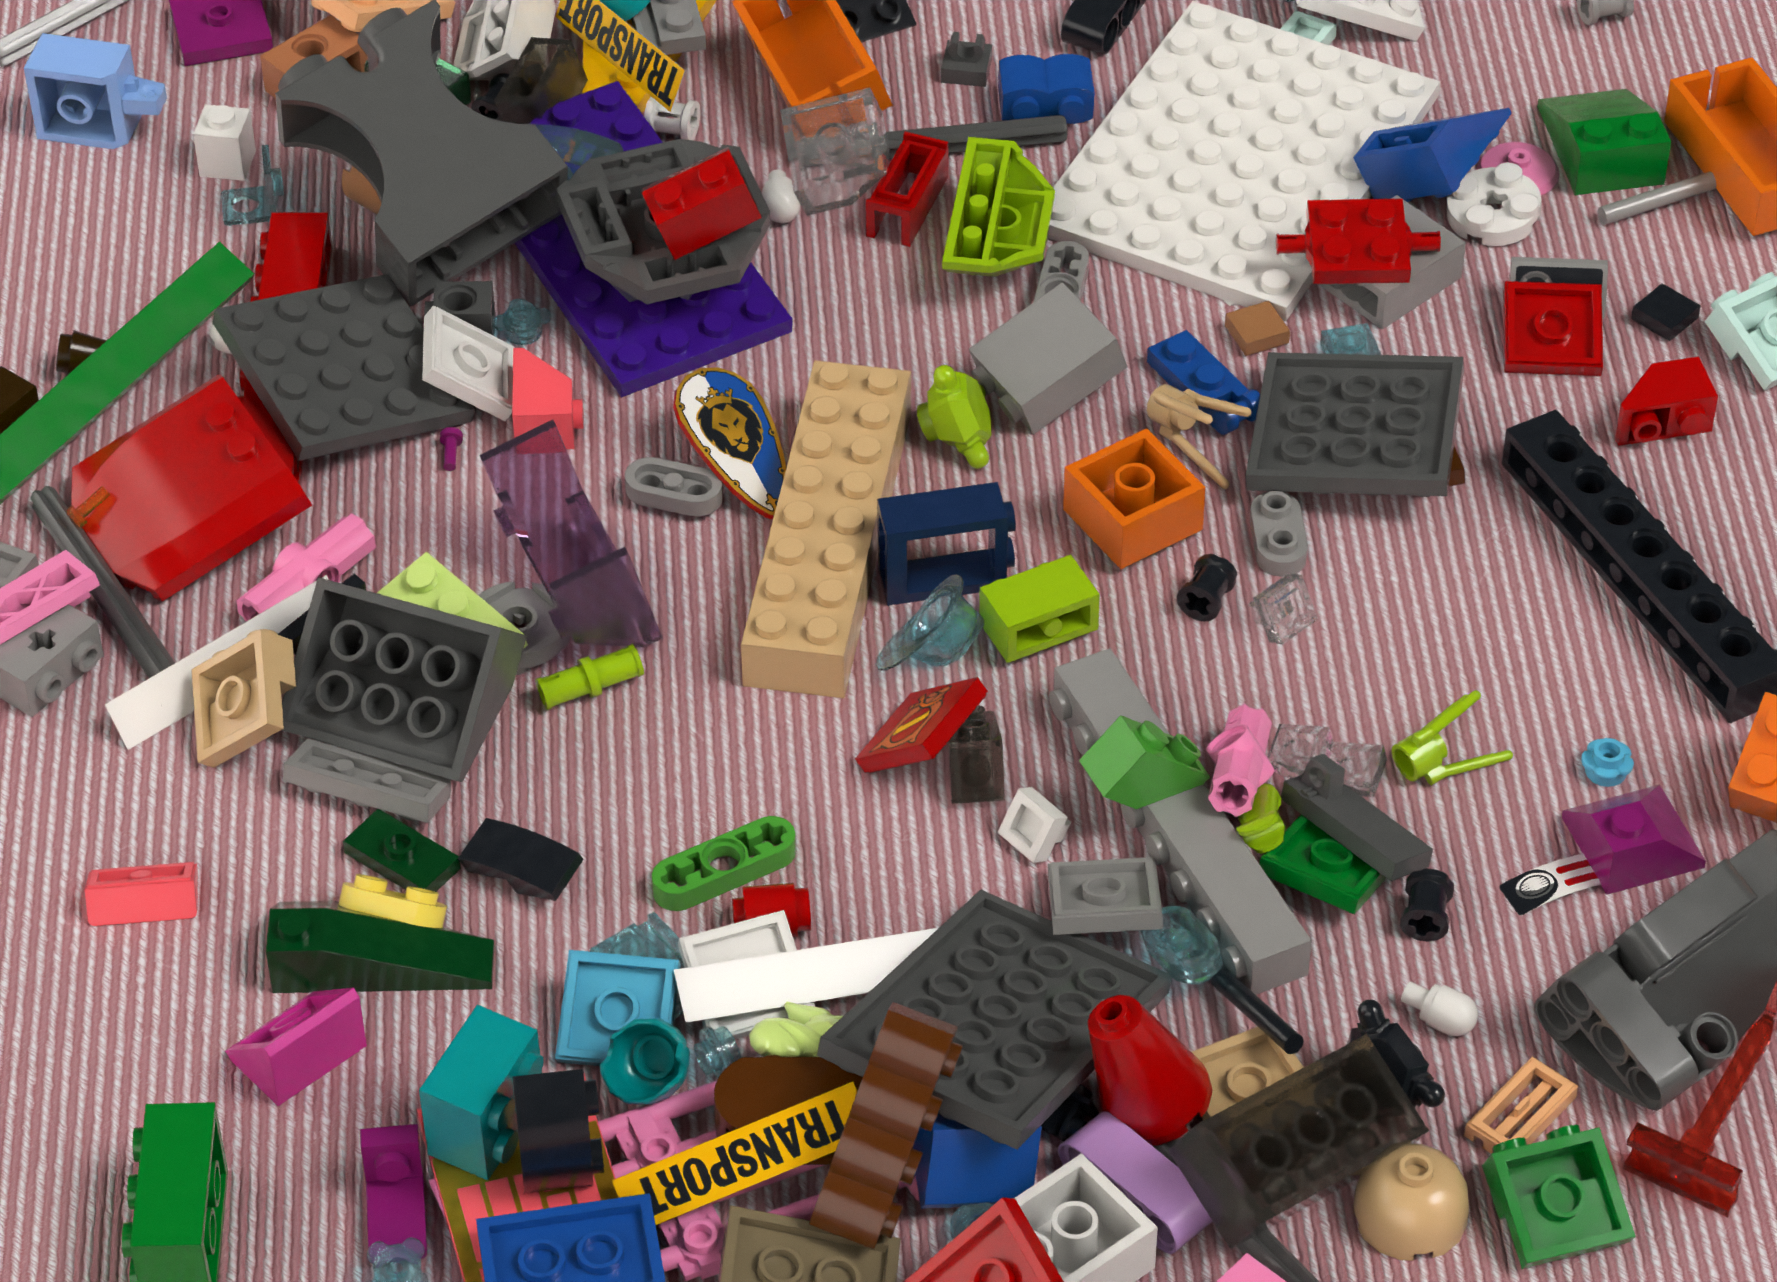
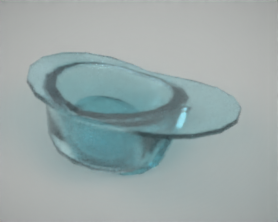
(937, 632)

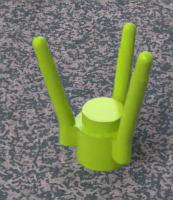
(1425, 749)

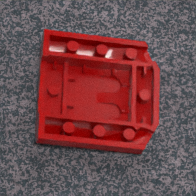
(185, 491)

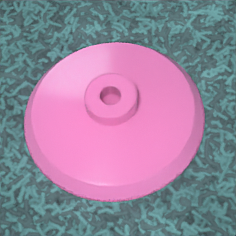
(1533, 160)

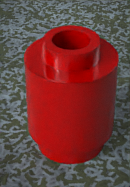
(773, 898)

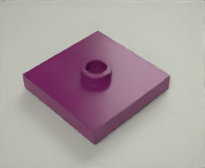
(220, 29)

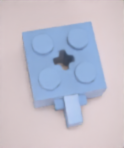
(88, 91)

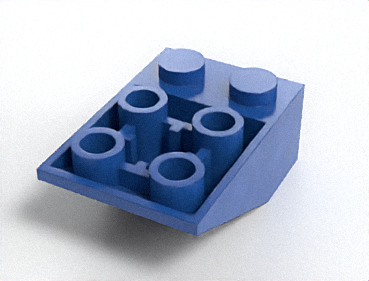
(1426, 155)

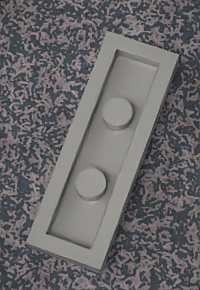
(367, 780)

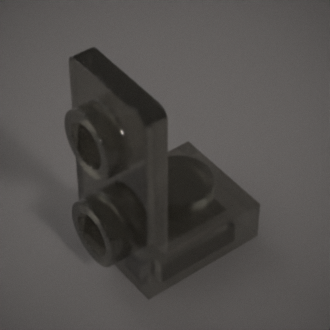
(976, 760)

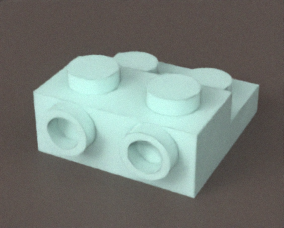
(1748, 327)

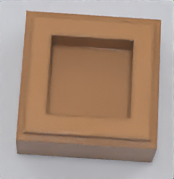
(1257, 328)

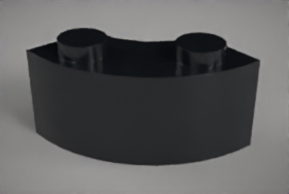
(555, 1130)

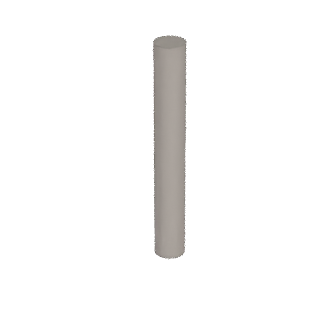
(1656, 198)

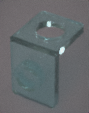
(263, 195)

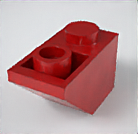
(1668, 402)

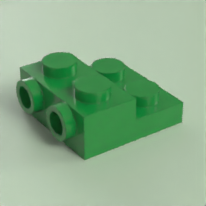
(1558, 1195)

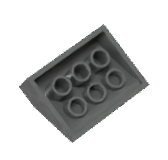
(399, 679)

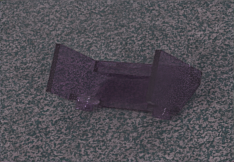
(572, 554)

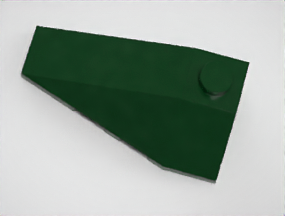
(338, 948)

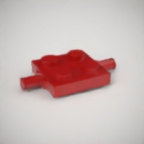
(1358, 241)

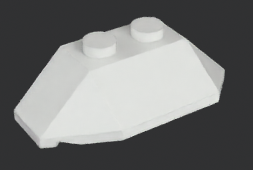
(498, 32)

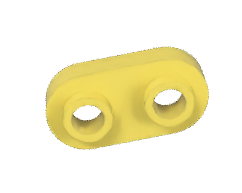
(414, 907)

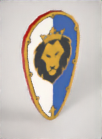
(733, 435)

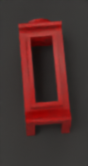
(918, 156)

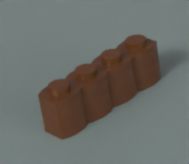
(884, 1125)

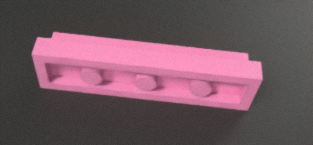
(42, 592)

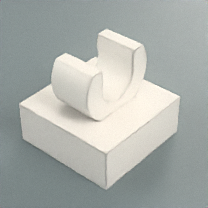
(1033, 825)

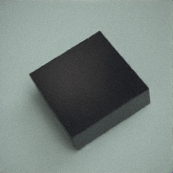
(1665, 312)

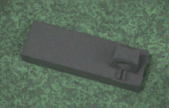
(1354, 820)

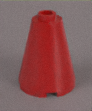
(1145, 1071)

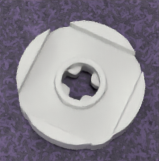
(1502, 185)

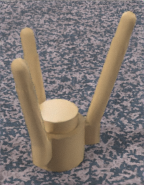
(1179, 411)

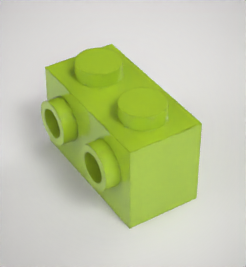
(1039, 608)

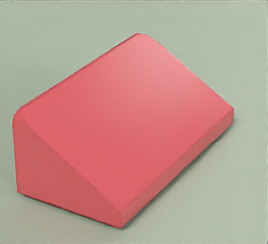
(142, 894)

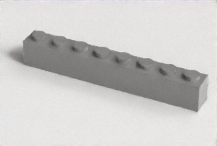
(1191, 839)

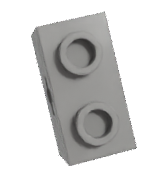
(48, 659)

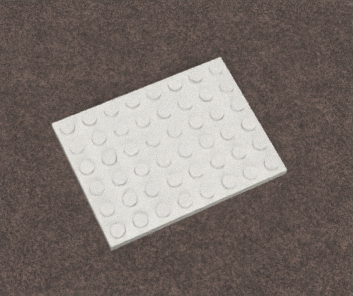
(1225, 150)

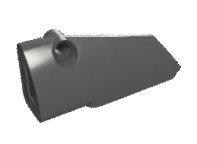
(1674, 977)

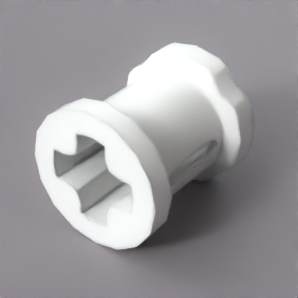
(685, 125)

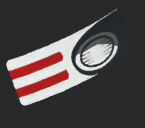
(1549, 883)

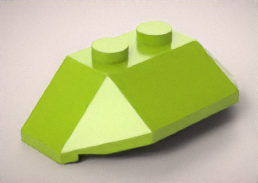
(998, 211)

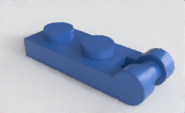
(1189, 365)

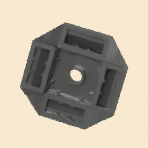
(622, 239)

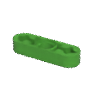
(736, 844)

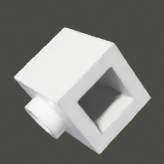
(224, 142)

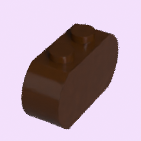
(768, 1084)

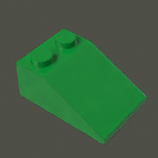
(1607, 140)

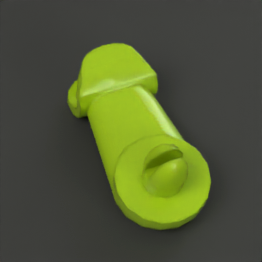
(1263, 826)

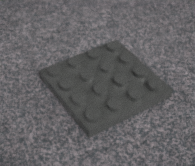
(338, 366)
(1356, 424)

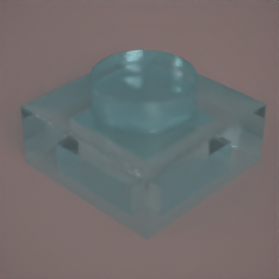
(1349, 340)

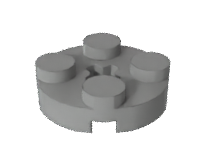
(528, 606)

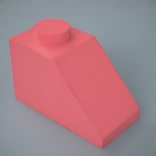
(543, 396)

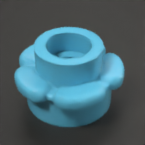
(1607, 762)

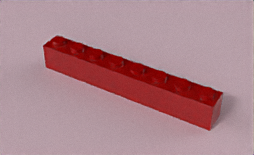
(295, 260)

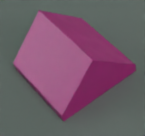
(302, 1043)

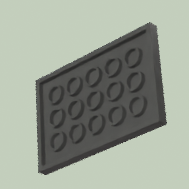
(1017, 1012)

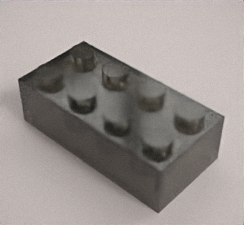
(1297, 1140)

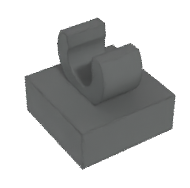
(966, 61)

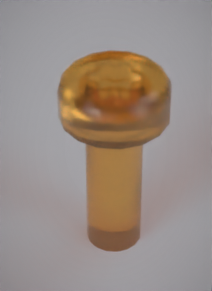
(78, 515)

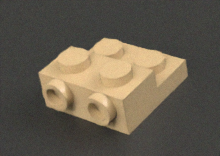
(241, 695)

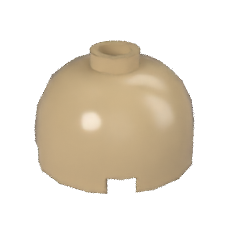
(1412, 1203)

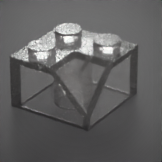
(835, 149)

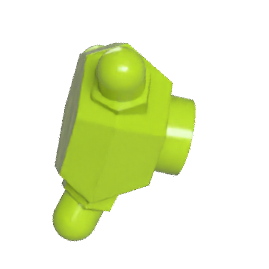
(957, 414)

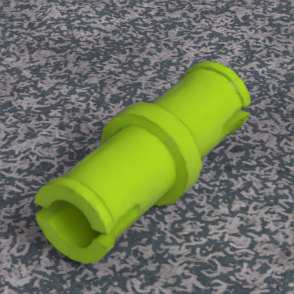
(589, 676)

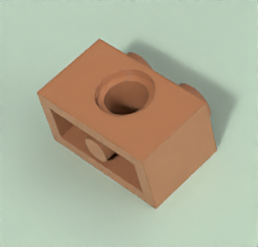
(323, 38)

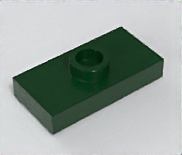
(401, 853)

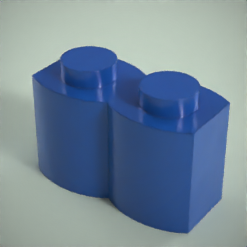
(1046, 87)

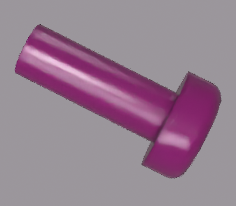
(450, 438)

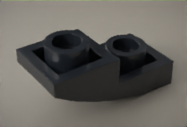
(522, 857)

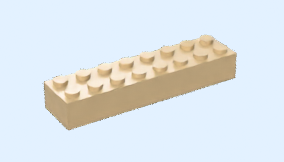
(825, 530)

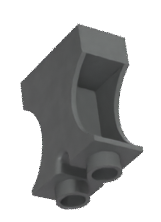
(444, 174)

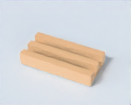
(1479, 1124)

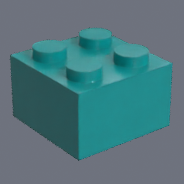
(471, 1092)

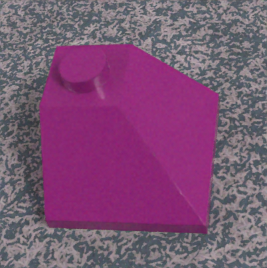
(1633, 839)

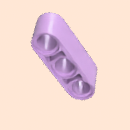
(1142, 1176)

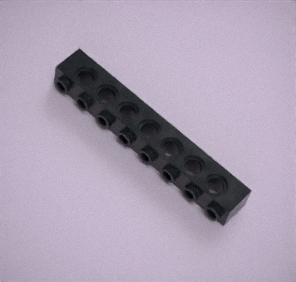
(1642, 564)

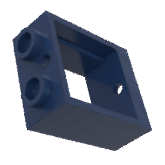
(936, 515)

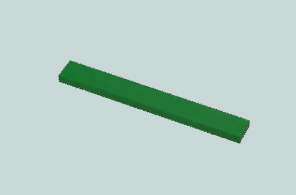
(118, 365)

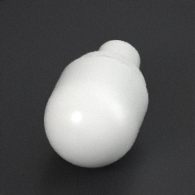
(780, 197)
(1442, 1008)

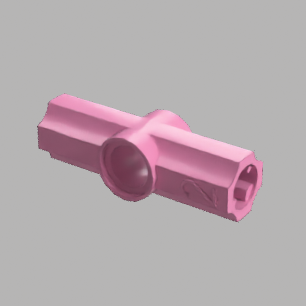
(301, 565)
(1240, 760)

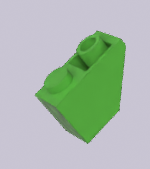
(1142, 763)

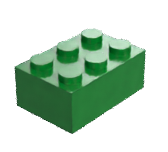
(176, 1195)

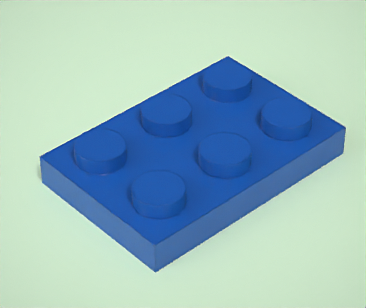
(574, 1243)

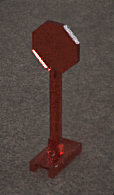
(1687, 1164)

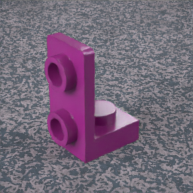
(394, 1184)

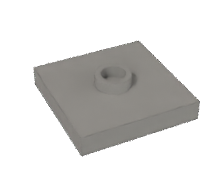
(1104, 896)

